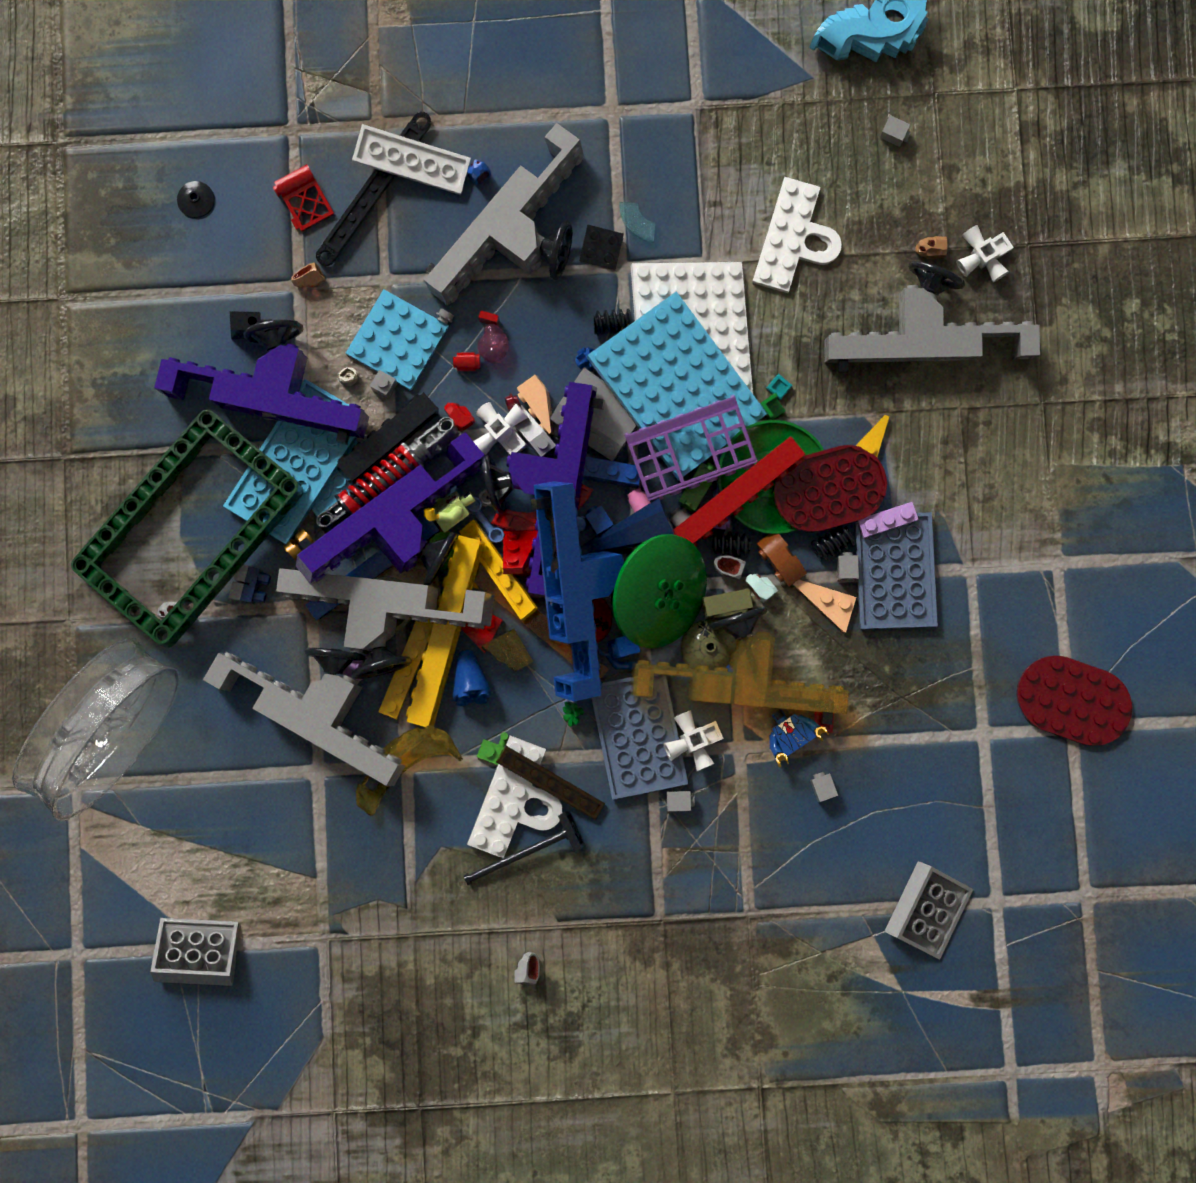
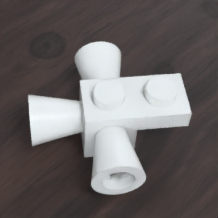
(985, 253)
(501, 429)
(693, 740)

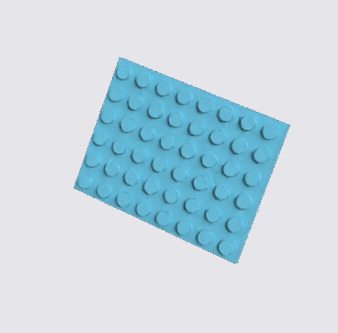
(669, 368)

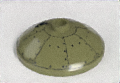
(695, 641)

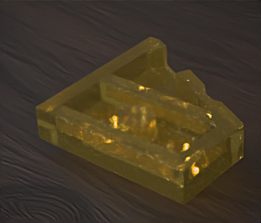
(509, 650)

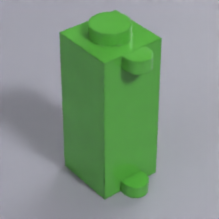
(693, 497)

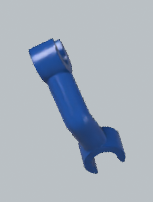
(616, 664)

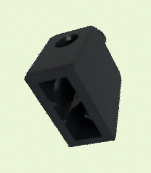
(241, 321)

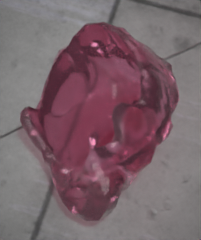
(493, 344)

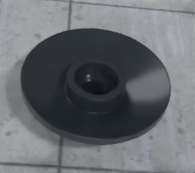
(199, 206)

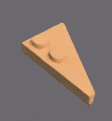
(833, 604)

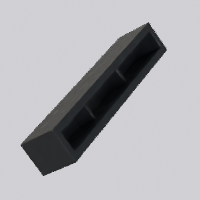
(386, 439)

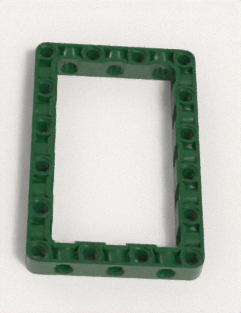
(227, 561)

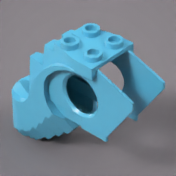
(871, 31)

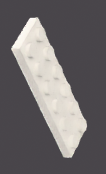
(411, 159)

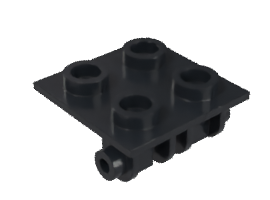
(601, 247)

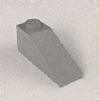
(535, 436)

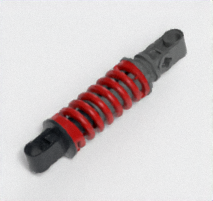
(407, 459)

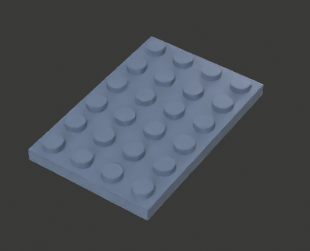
(897, 577)
(634, 736)

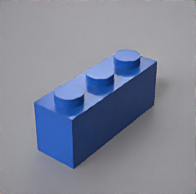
(611, 472)

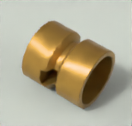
(292, 546)

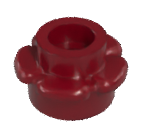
(511, 401)

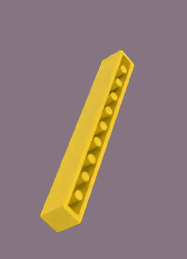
(444, 638)

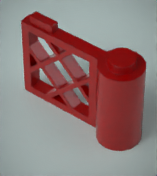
(294, 185)

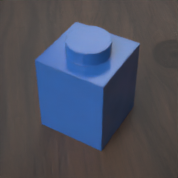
(598, 520)
(622, 648)

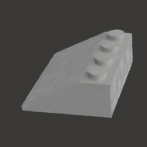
(607, 425)
(928, 910)
(195, 952)

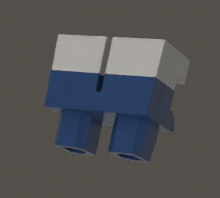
(249, 593)

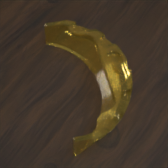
(410, 748)

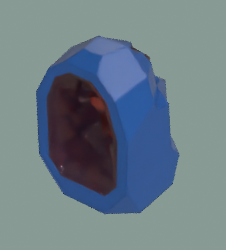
(478, 172)

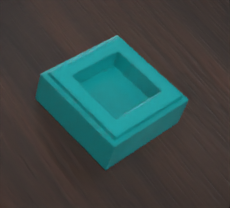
(780, 386)

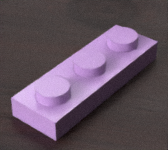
(888, 520)

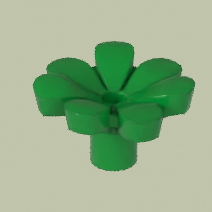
(572, 713)

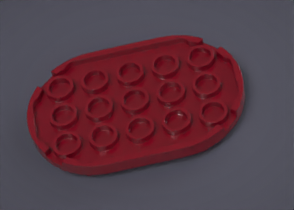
(831, 489)
(1074, 700)

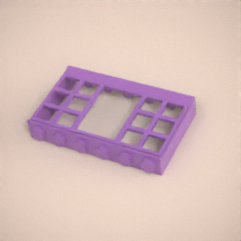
(681, 421)

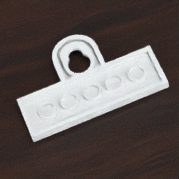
(787, 235)
(506, 802)

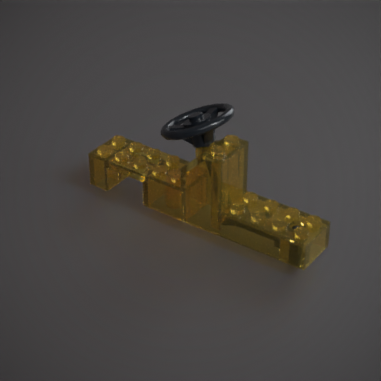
(748, 677)

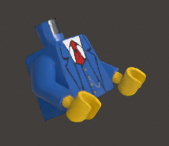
(792, 734)

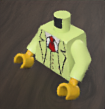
(449, 510)

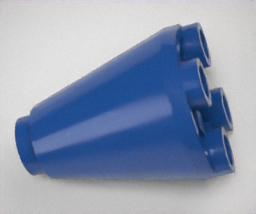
(469, 681)

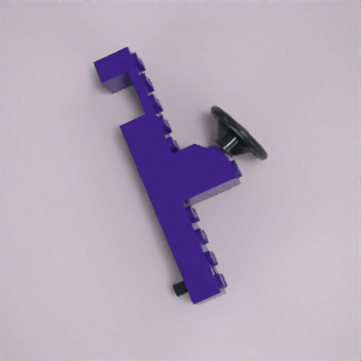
(271, 389)
(529, 470)
(393, 521)

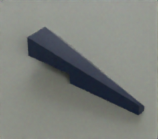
(633, 530)

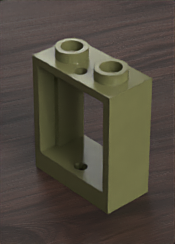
(727, 604)

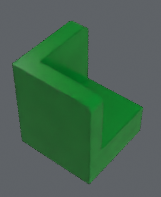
(772, 407)

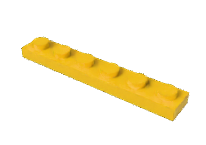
(507, 583)
(404, 677)

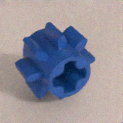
(581, 359)

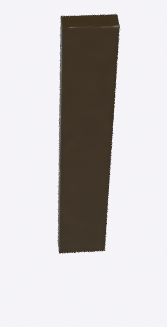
(550, 782)

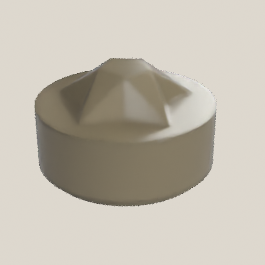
(348, 376)

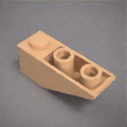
(538, 399)

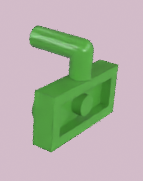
(490, 751)

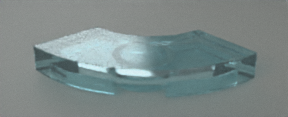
(636, 222)

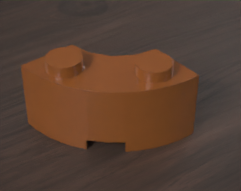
(775, 551)

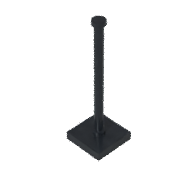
(569, 832)

